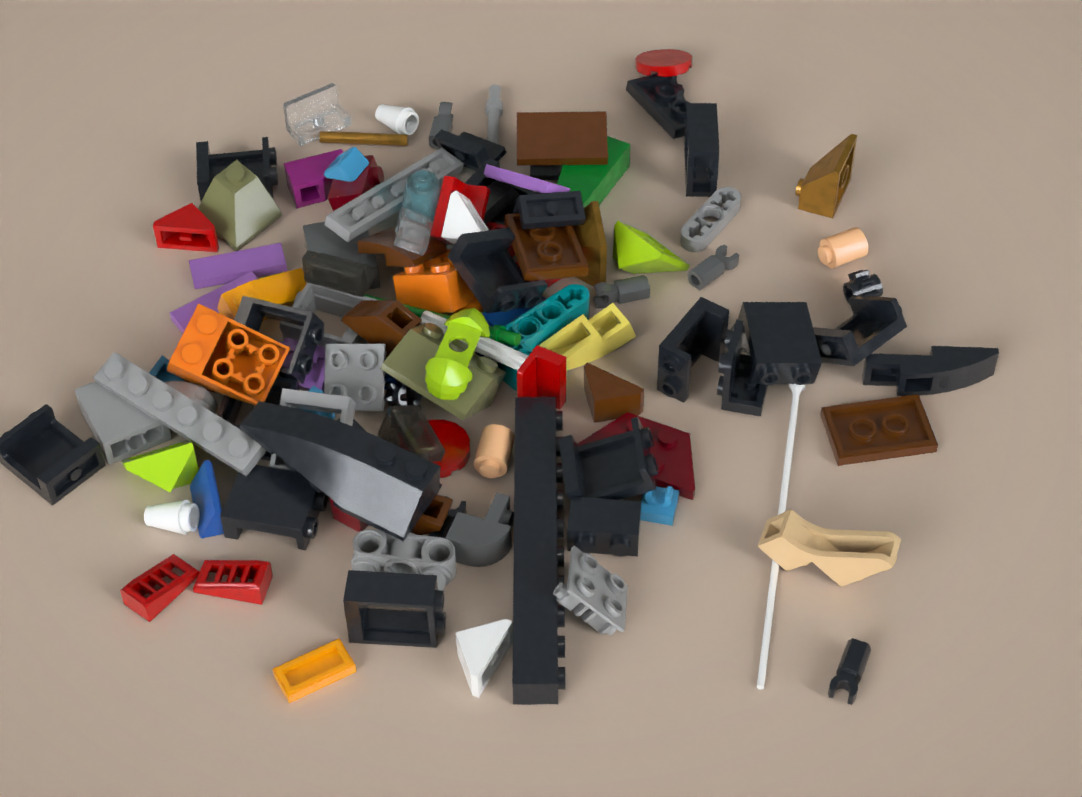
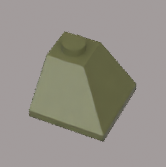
(238, 205)

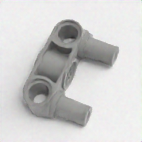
(416, 555)

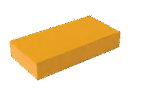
(314, 670)

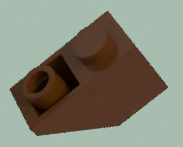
(381, 322)

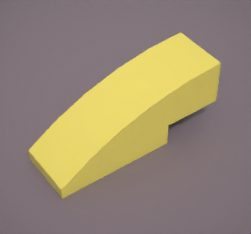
(592, 338)

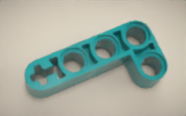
(546, 320)

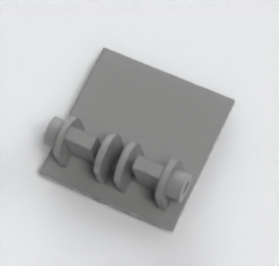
(356, 373)
(594, 593)

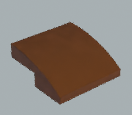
(395, 256)

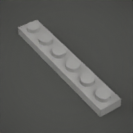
(387, 197)
(180, 414)

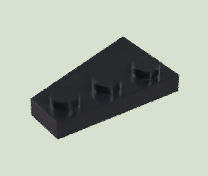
(662, 101)

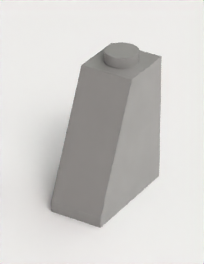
(118, 424)

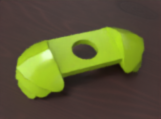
(449, 371)

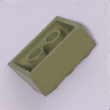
(419, 345)

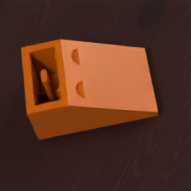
(433, 286)
(227, 357)

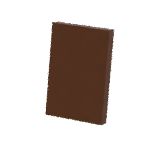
(562, 138)
(547, 251)
(878, 429)

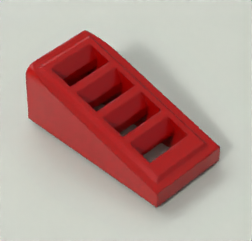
(243, 590)
(151, 606)

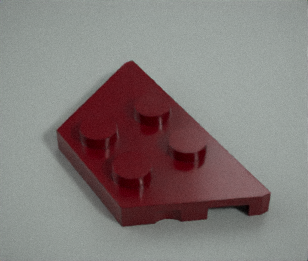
(670, 450)

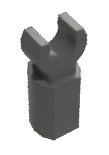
(442, 121)
(712, 268)
(622, 291)

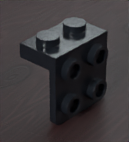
(735, 385)

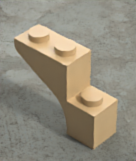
(840, 554)

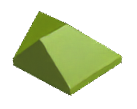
(641, 253)
(166, 466)

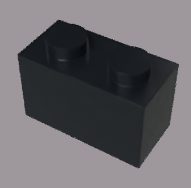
(604, 526)

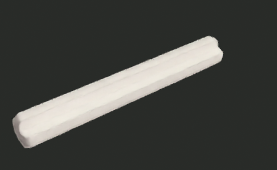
(486, 346)

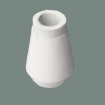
(399, 119)
(173, 516)

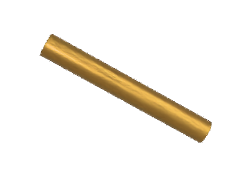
(363, 138)

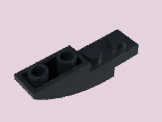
(940, 372)

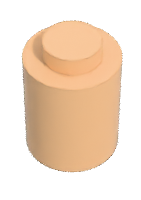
(843, 248)
(494, 451)

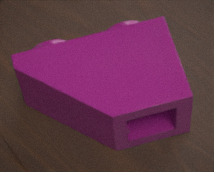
(307, 180)

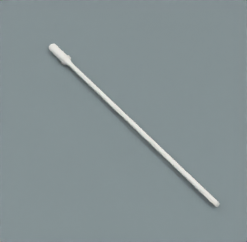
(796, 390)

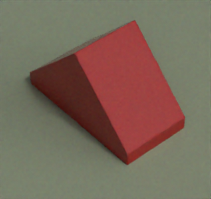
(186, 230)

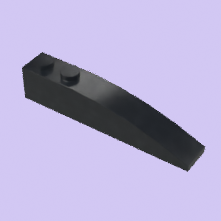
(352, 467)

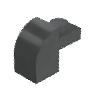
(480, 540)

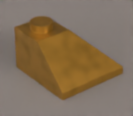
(827, 180)
(593, 244)

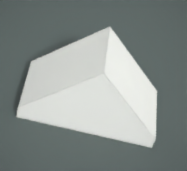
(461, 218)
(482, 651)

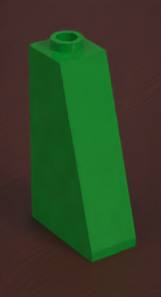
(597, 180)

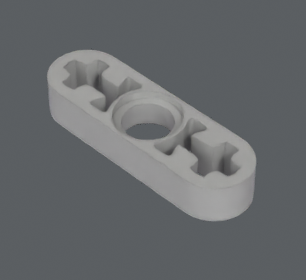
(709, 230)

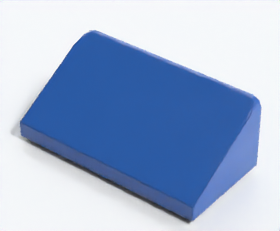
(206, 497)

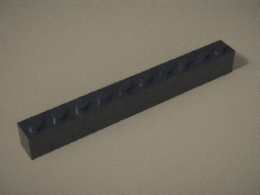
(536, 553)

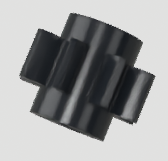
(862, 284)
(395, 390)

